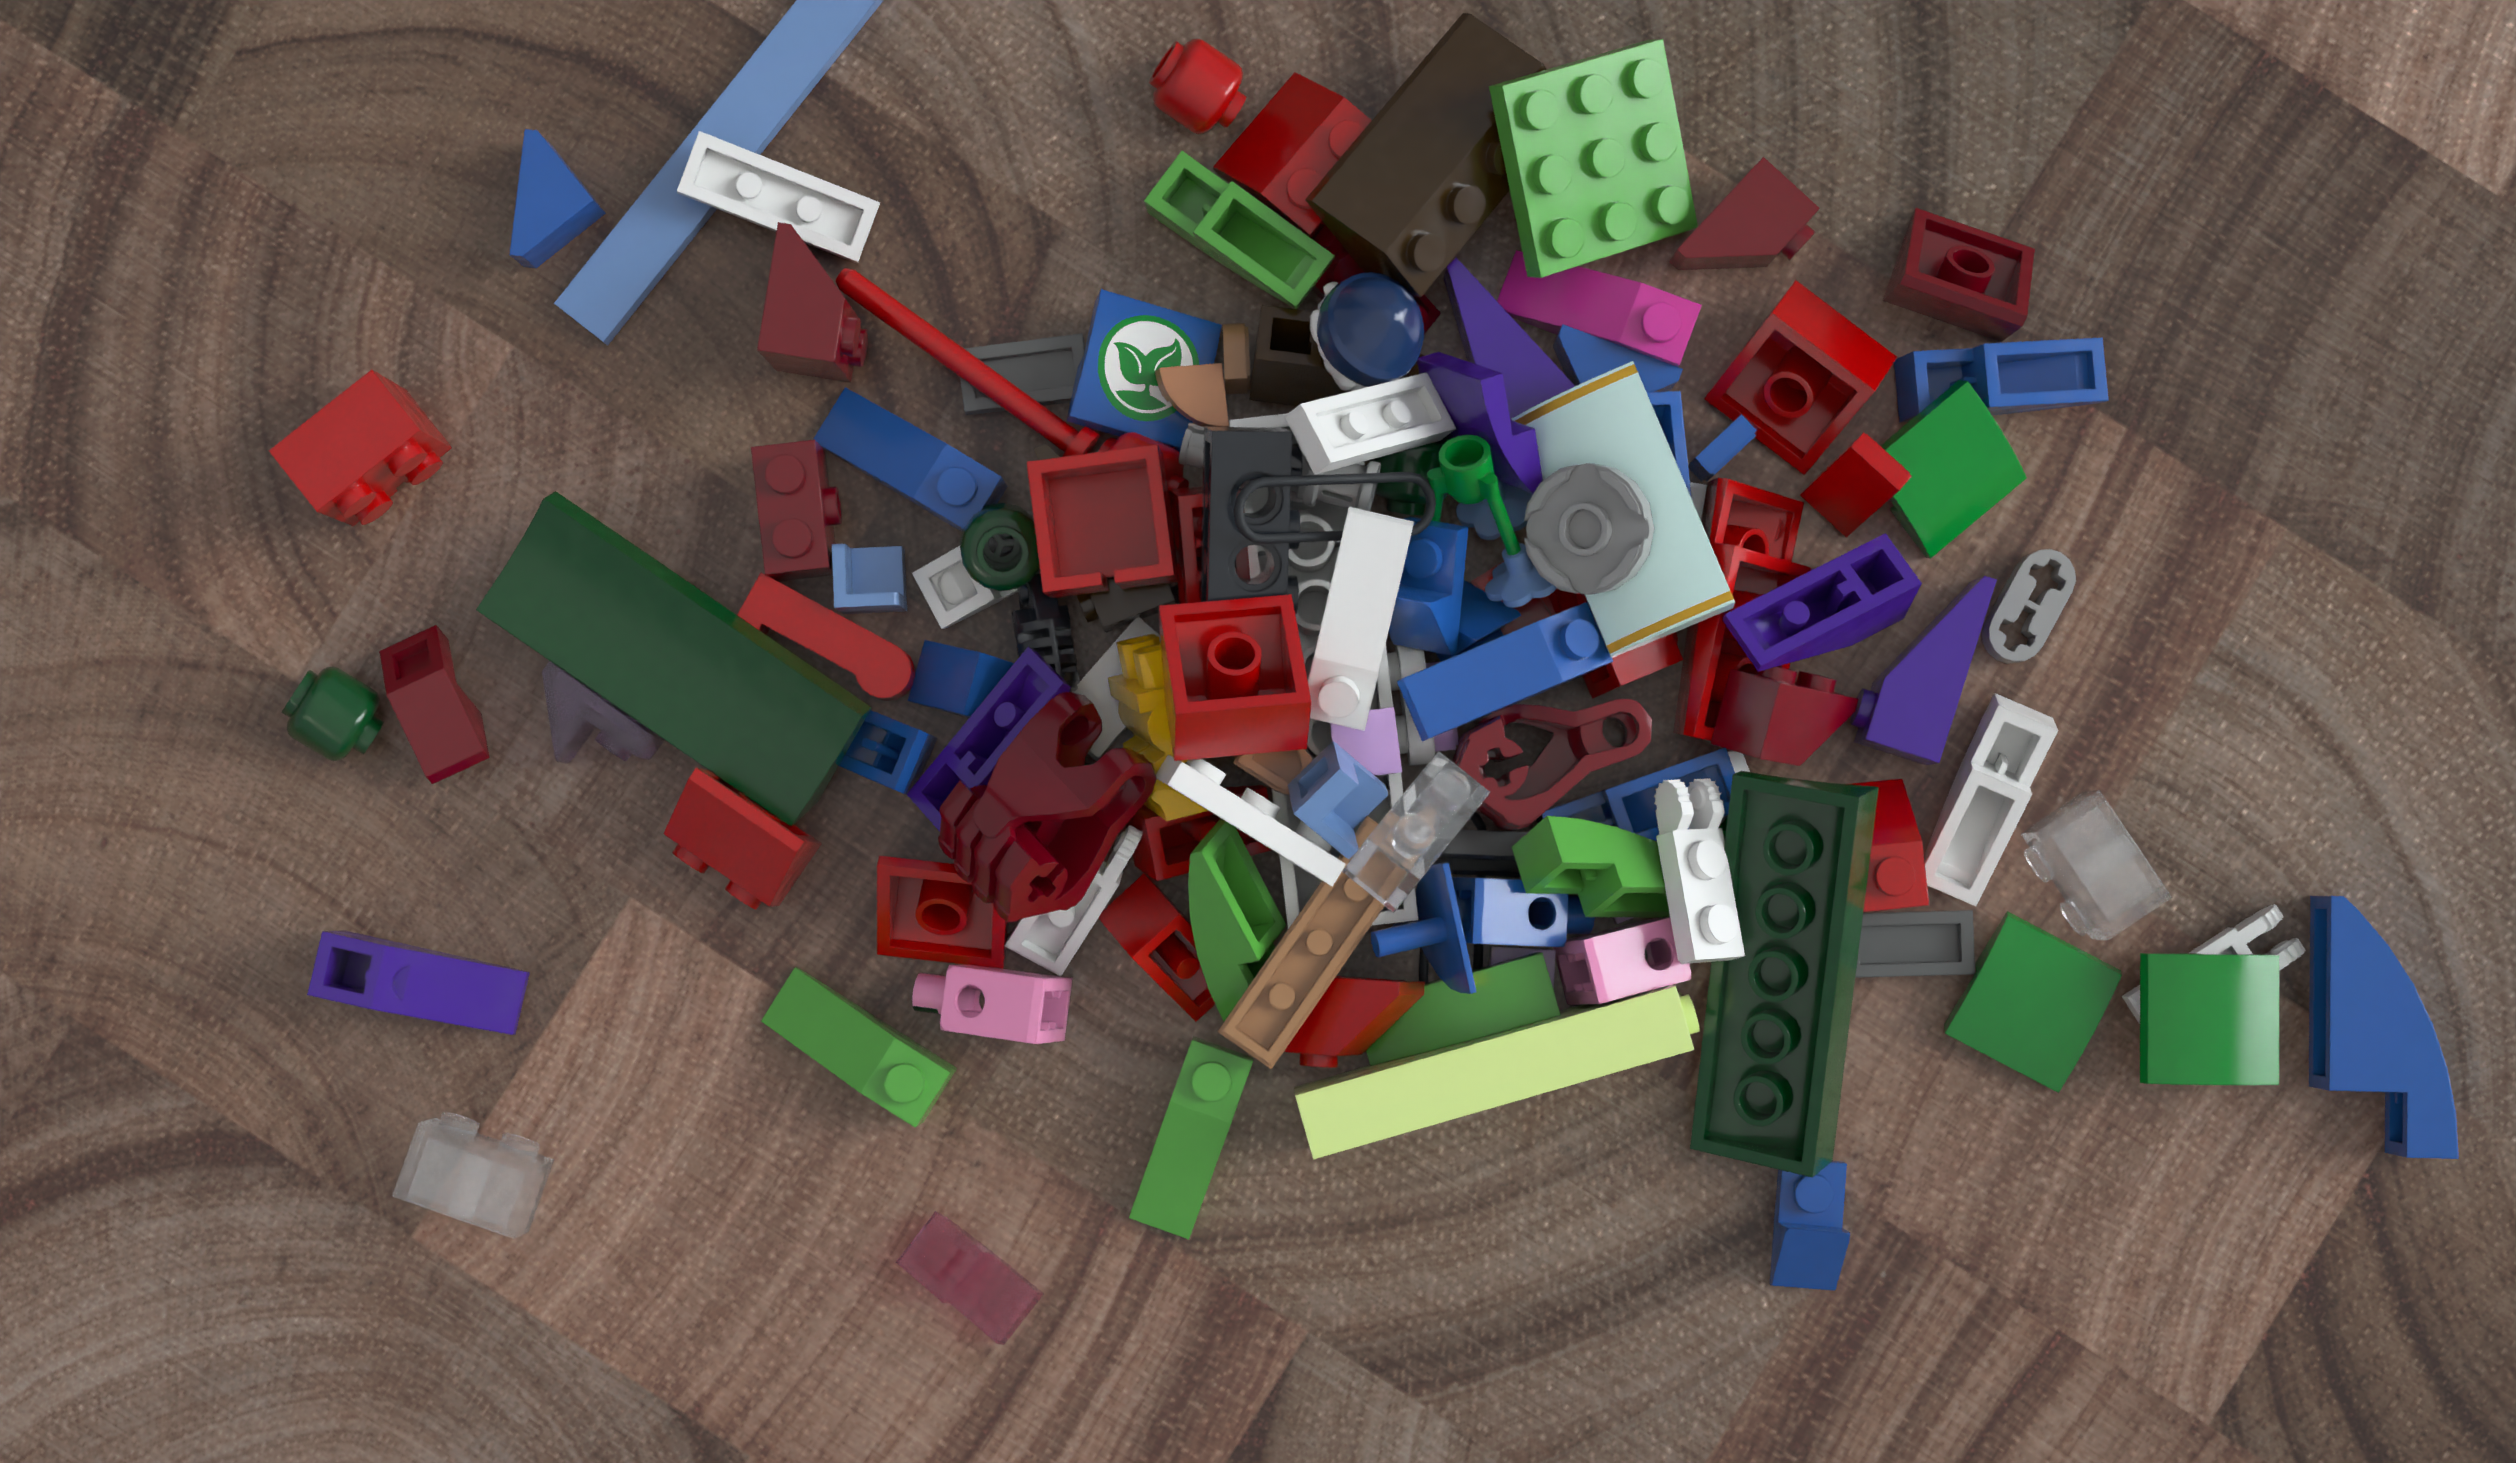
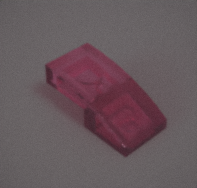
(969, 1278)

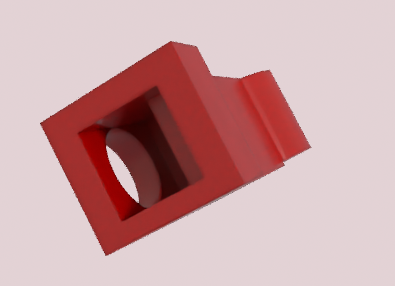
(878, 664)

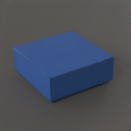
(1722, 449)

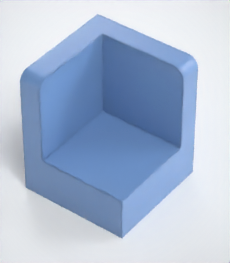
(869, 579)
(1335, 797)

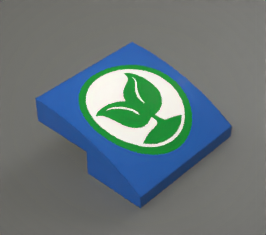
(1117, 377)

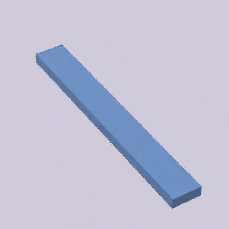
(745, 115)

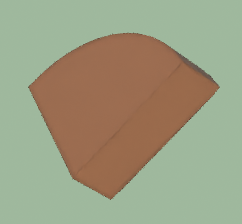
(1196, 392)

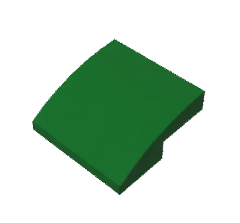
(1956, 466)
(2033, 1002)
(2209, 1019)

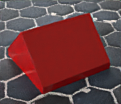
(935, 915)

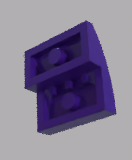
(1480, 408)

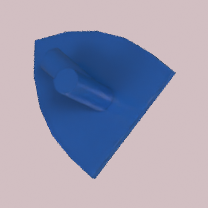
(1436, 931)

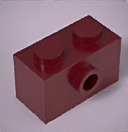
(795, 509)

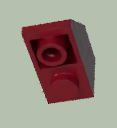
(1777, 717)

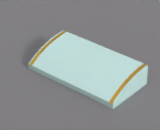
(1616, 427)

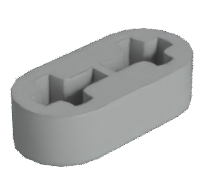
(2042, 613)

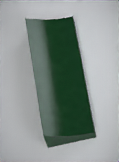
(674, 659)
(1785, 1007)

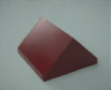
(1962, 276)

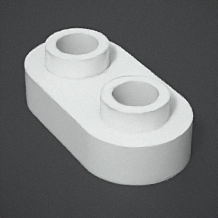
(1402, 664)

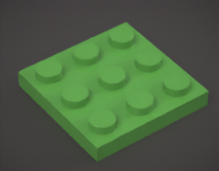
(1594, 157)

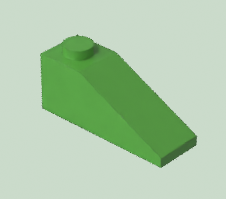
(859, 1047)
(1191, 1137)

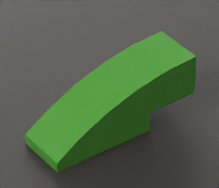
(1237, 230)
(1603, 864)
(1230, 915)
(1505, 999)

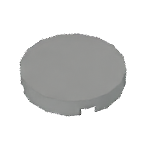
(1588, 528)

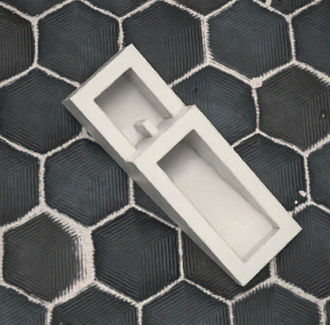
(1987, 798)

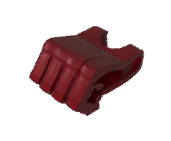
(1568, 757)
(1044, 816)

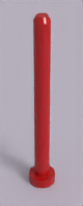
(966, 365)

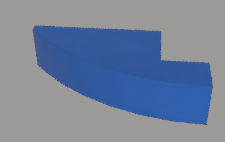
(2375, 1032)

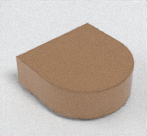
(1236, 358)

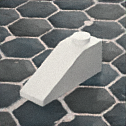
(1357, 617)

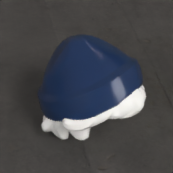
(1367, 330)

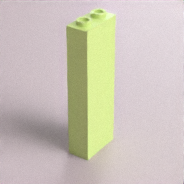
(1494, 1069)

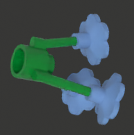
(1493, 511)

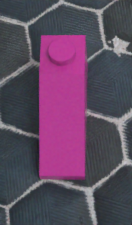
(1602, 306)

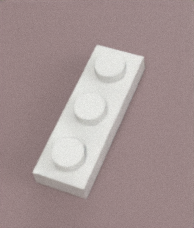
(775, 193)
(1369, 423)
(1251, 815)

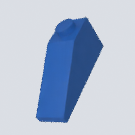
(908, 460)
(1504, 671)

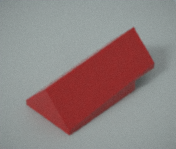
(1754, 544)

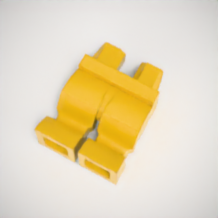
(1144, 713)

